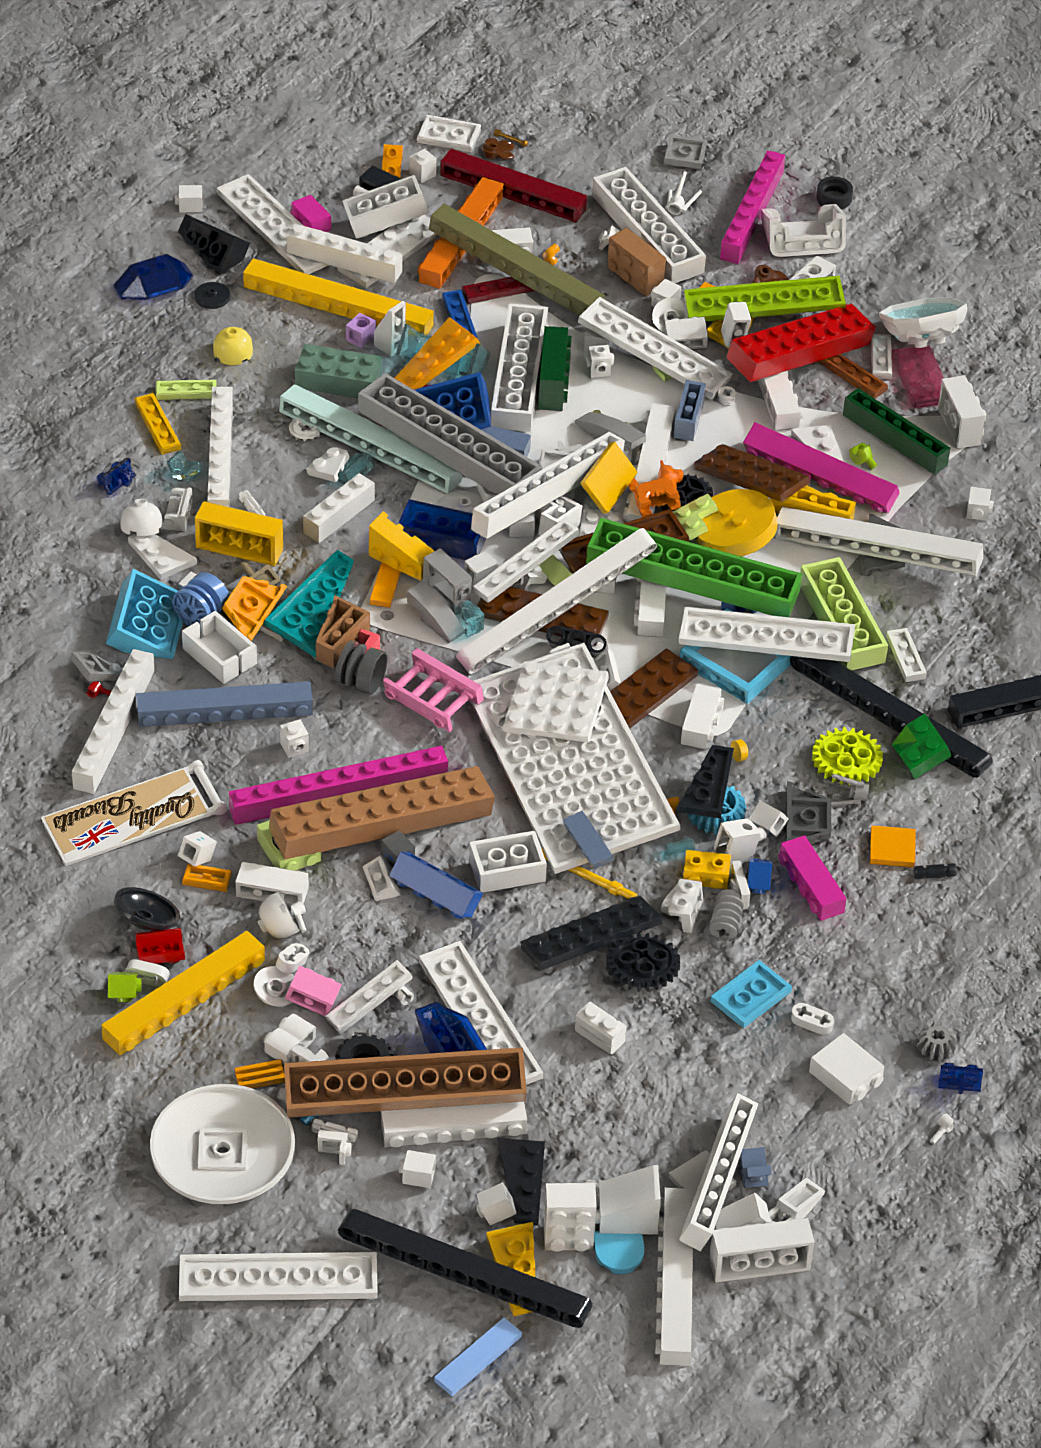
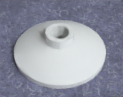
(668, 308)
(269, 979)

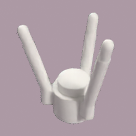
(676, 204)

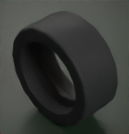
(834, 184)

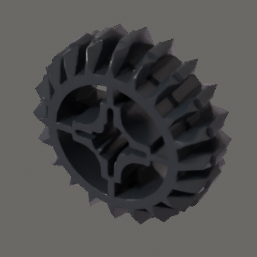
(691, 489)

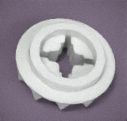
(296, 430)

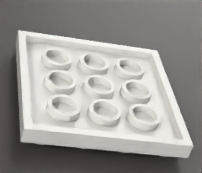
(556, 701)

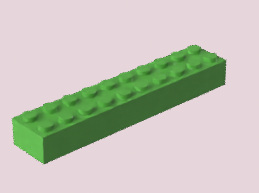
(705, 571)

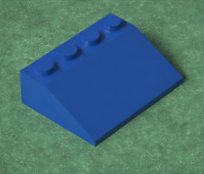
(463, 397)

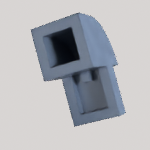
(753, 1167)

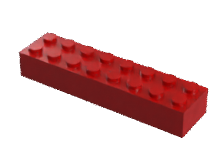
(800, 342)

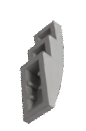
(600, 424)

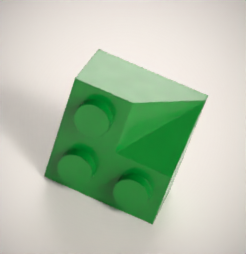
(920, 746)

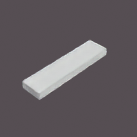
(368, 997)

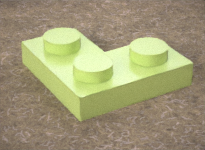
(692, 514)

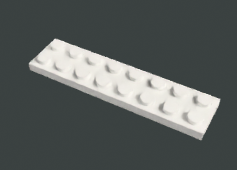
(265, 217)
(653, 346)
(767, 634)
(468, 993)
(278, 1276)

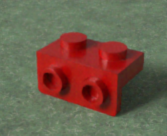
(160, 946)

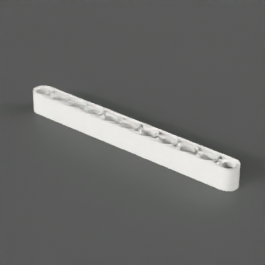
(556, 601)

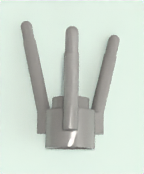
(858, 790)

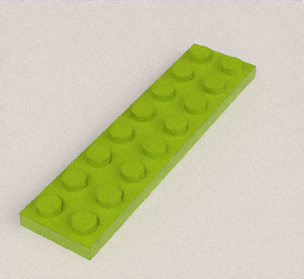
(767, 297)

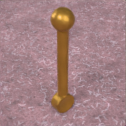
(497, 132)

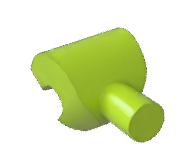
(861, 454)

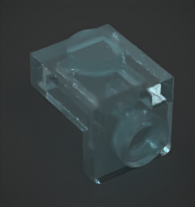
(183, 469)
(473, 618)

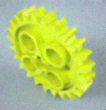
(847, 755)

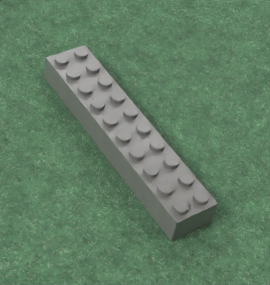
(444, 435)

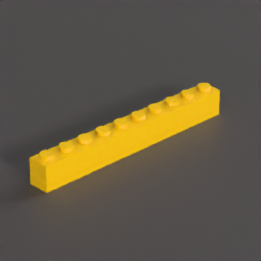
(329, 295)

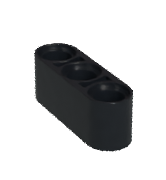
(569, 635)

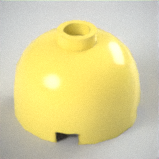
(232, 346)

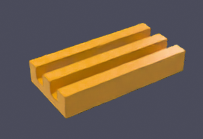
(207, 880)
(259, 1072)

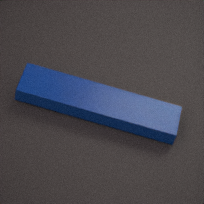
(458, 310)

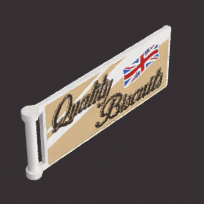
(131, 814)

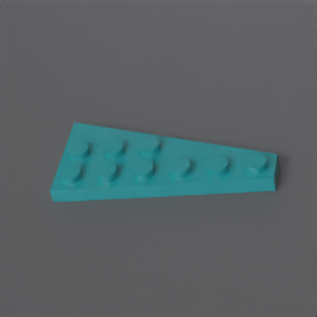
(306, 609)

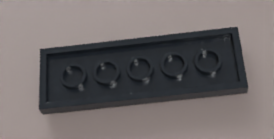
(591, 932)

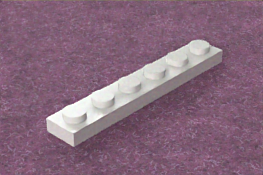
(526, 560)

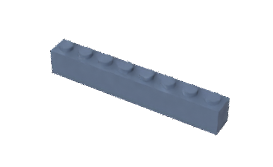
(224, 704)

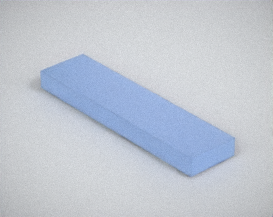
(477, 1356)

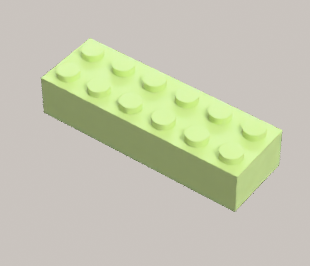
(838, 600)

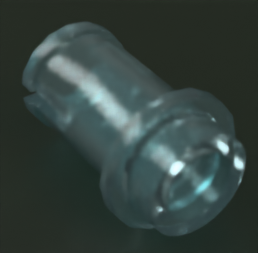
(680, 846)

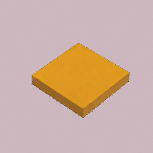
(892, 846)

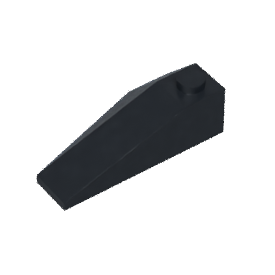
(213, 245)

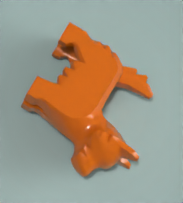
(658, 491)

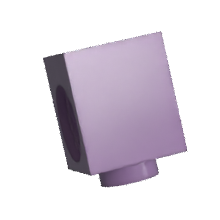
(360, 330)

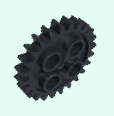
(643, 962)

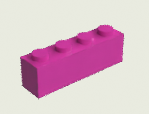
(812, 878)

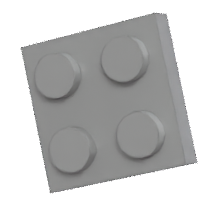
(685, 152)

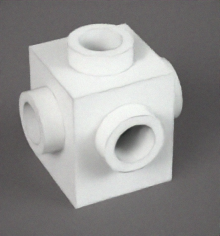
(598, 357)

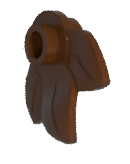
(497, 148)
(765, 274)

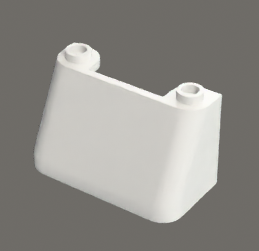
(806, 237)

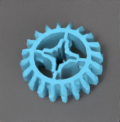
(733, 809)

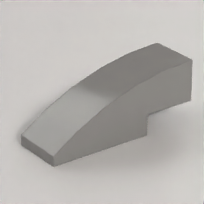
(435, 611)

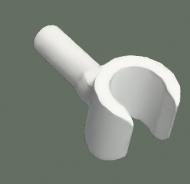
(297, 910)
(946, 1124)

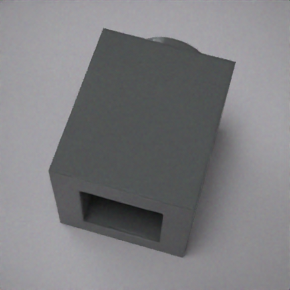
(393, 845)

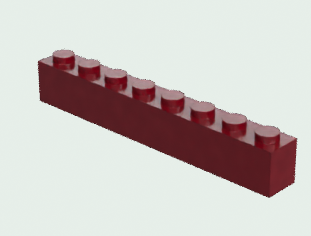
(516, 185)

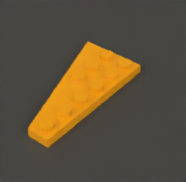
(437, 354)

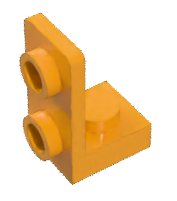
(392, 159)

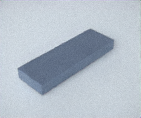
(588, 840)

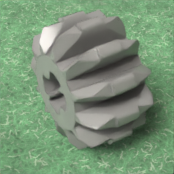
(936, 1042)

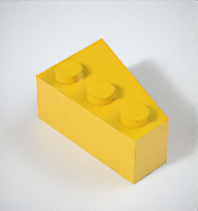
(396, 548)

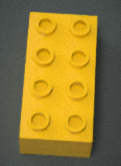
(239, 533)

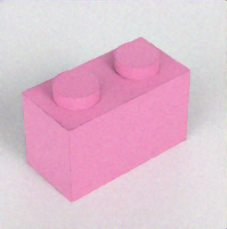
(313, 991)

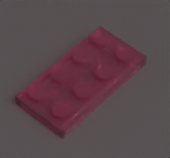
(919, 374)

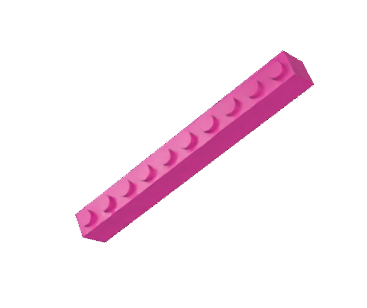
(257, 801)

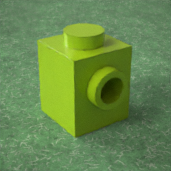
(124, 985)

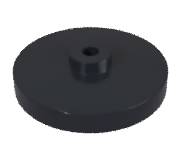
(212, 295)

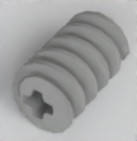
(726, 915)

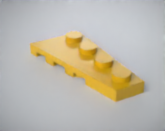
(514, 1249)

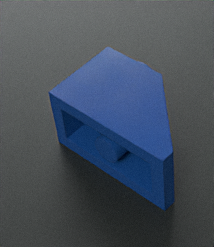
(759, 875)

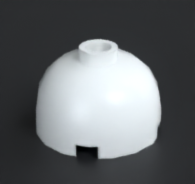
(141, 518)
(276, 918)

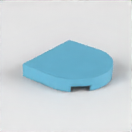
(619, 1251)

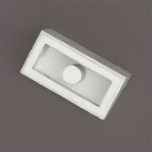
(380, 882)

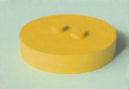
(741, 524)

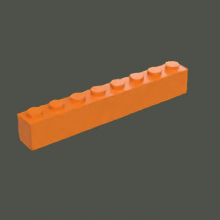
(446, 255)

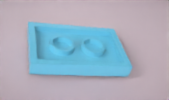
(751, 994)

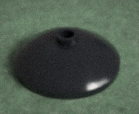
(146, 909)

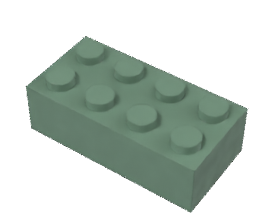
(336, 370)

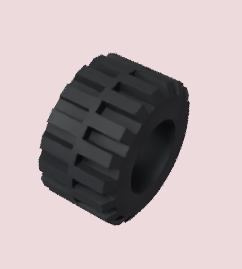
(363, 1047)

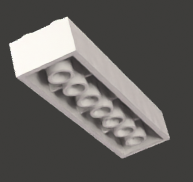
(639, 211)
(519, 367)

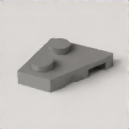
(94, 667)

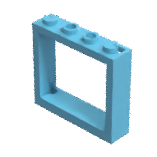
(729, 681)

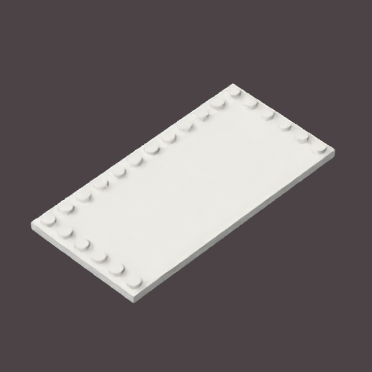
(567, 776)

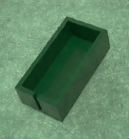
(554, 368)

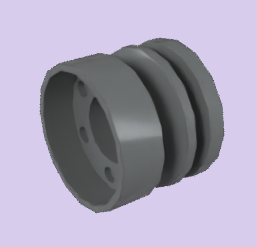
(361, 667)

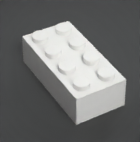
(385, 206)
(761, 1250)

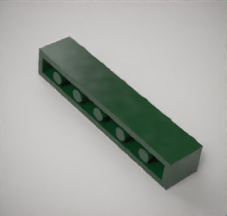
(896, 431)

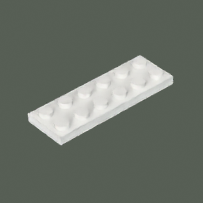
(401, 238)

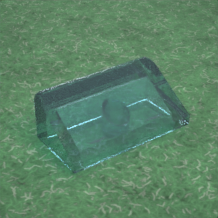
(358, 463)

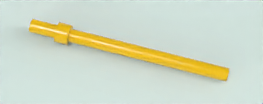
(613, 887)

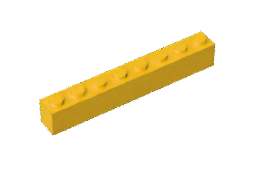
(183, 993)

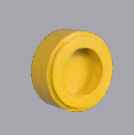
(740, 750)

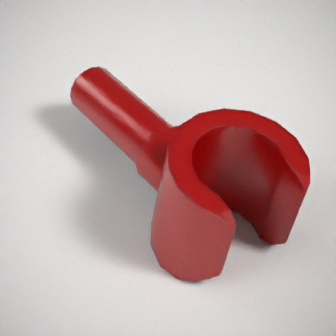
(96, 688)

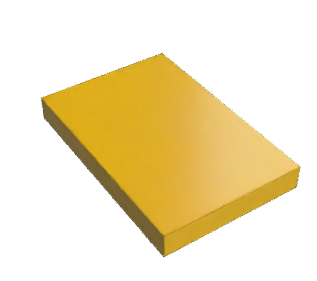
(608, 477)

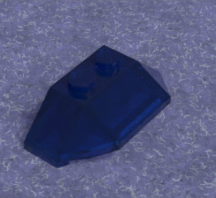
(153, 278)
(447, 1030)

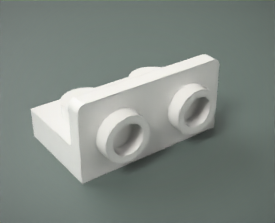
(687, 903)

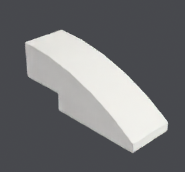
(797, 1202)

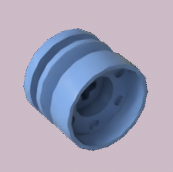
(200, 598)

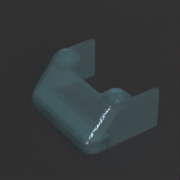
(471, 363)

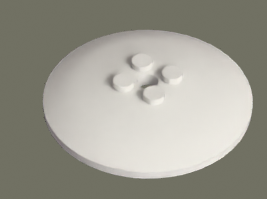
(216, 1117)

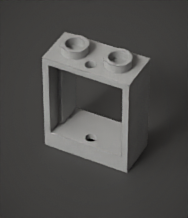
(440, 572)

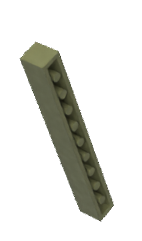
(513, 260)

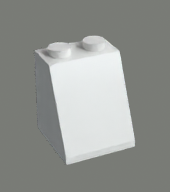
(629, 1203)

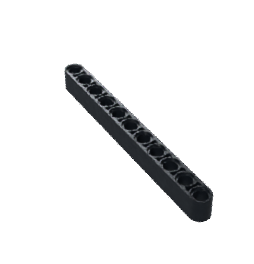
(888, 709)
(465, 1268)

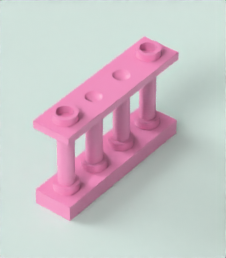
(436, 672)

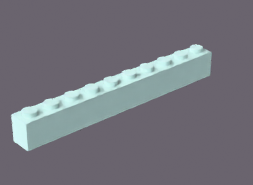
(367, 437)

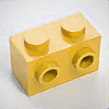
(710, 869)

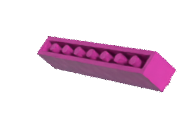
(749, 211)
(822, 468)

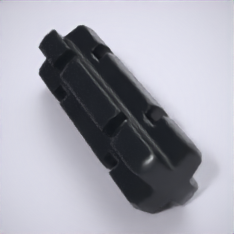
(935, 871)

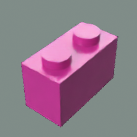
(311, 213)

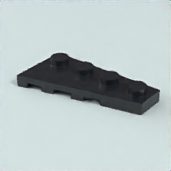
(709, 784)
(523, 1176)

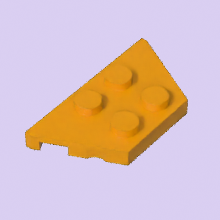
(251, 604)

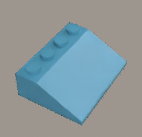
(145, 617)

